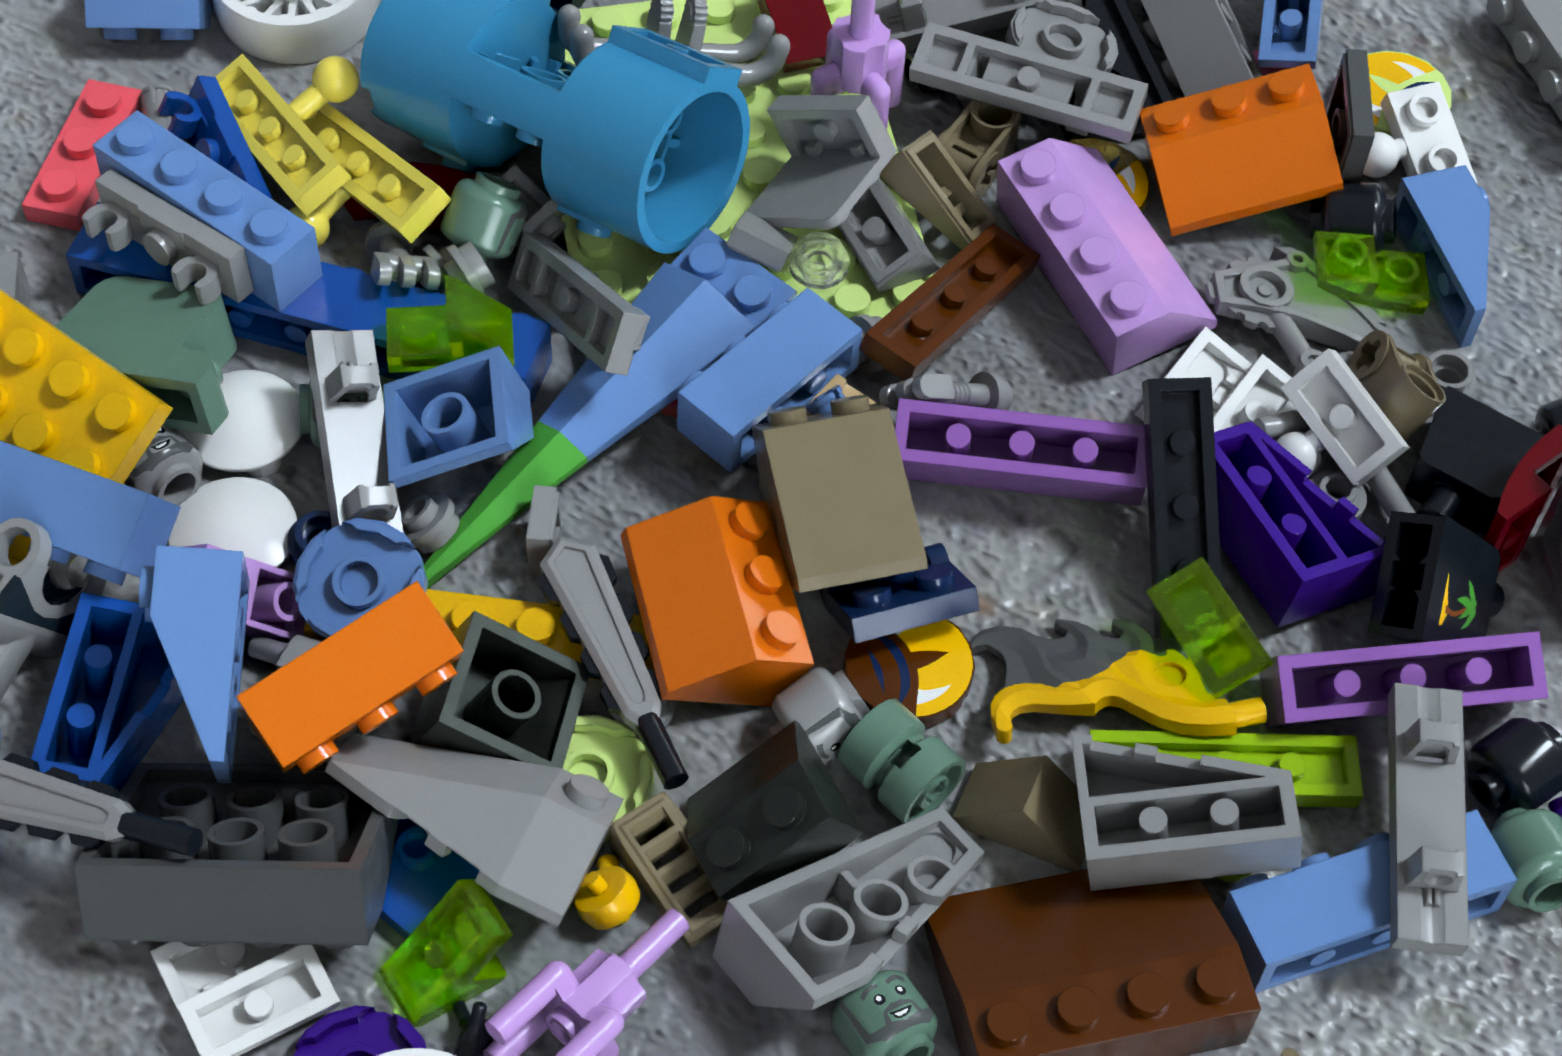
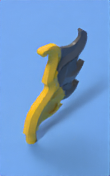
(1097, 671)

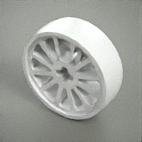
(295, 28)

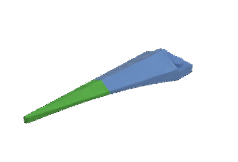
(694, 315)

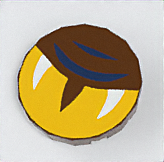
(920, 667)

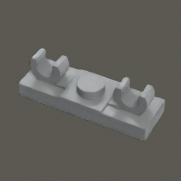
(169, 238)

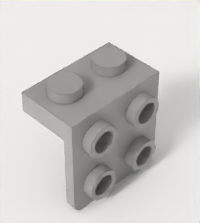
(835, 157)

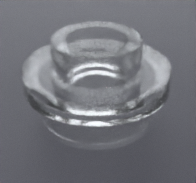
(819, 261)

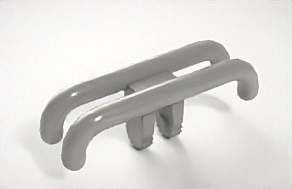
(580, 39)

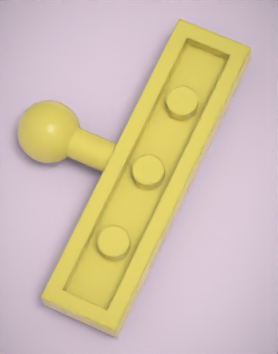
(278, 129)
(379, 180)

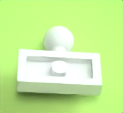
(1421, 133)
(1341, 421)

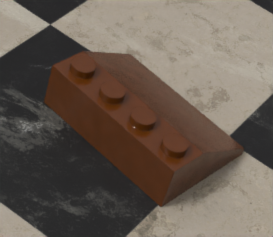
(1090, 970)

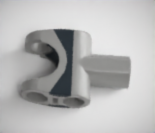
(35, 600)

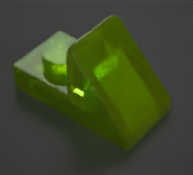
(444, 333)
(1209, 628)
(448, 955)

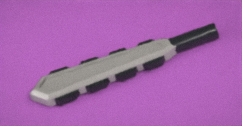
(599, 620)
(90, 814)

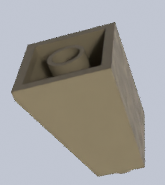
(838, 494)

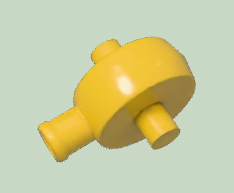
(607, 895)

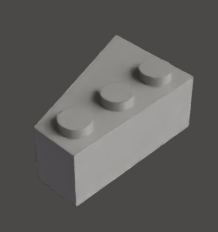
(1179, 816)

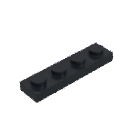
(1180, 478)

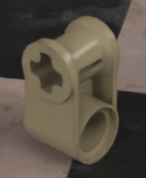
(980, 140)
(1397, 381)

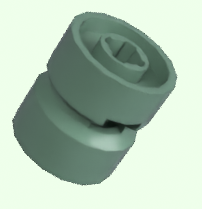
(891, 753)

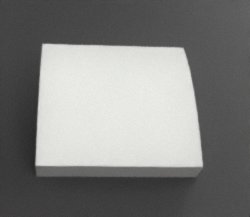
(1238, 387)
(243, 993)

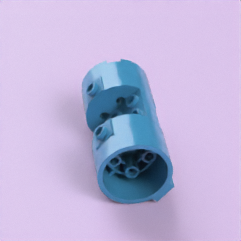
(629, 139)

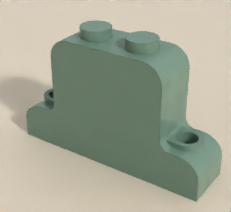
(160, 343)

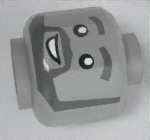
(168, 468)
(823, 706)

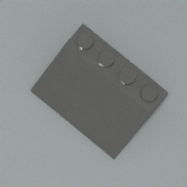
(275, 867)

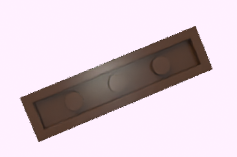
(949, 303)

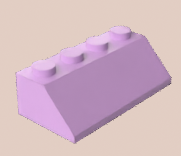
(1099, 252)

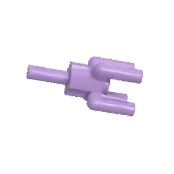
(862, 60)
(585, 1005)

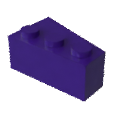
(1286, 533)

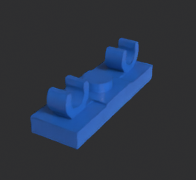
(212, 129)

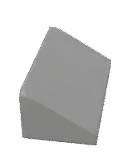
(886, 240)

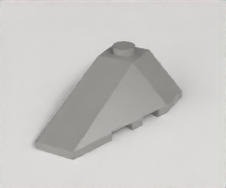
(515, 821)
(843, 915)

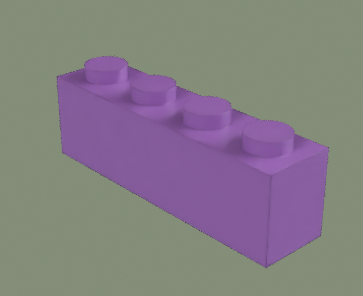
(1022, 451)
(1358, 680)

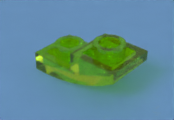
(1380, 279)

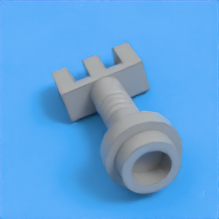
(393, 260)
(983, 391)

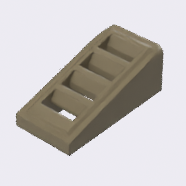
(938, 189)
(640, 826)

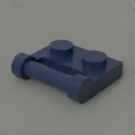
(902, 600)

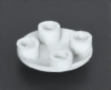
(259, 425)
(237, 517)

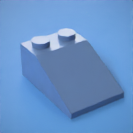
(200, 617)

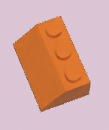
(1241, 149)
(717, 603)
(351, 680)

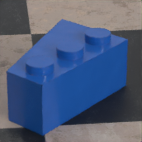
(108, 694)

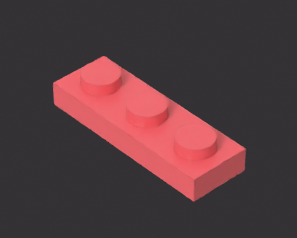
(68, 175)

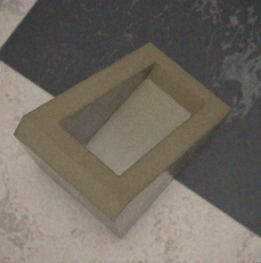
(1025, 807)

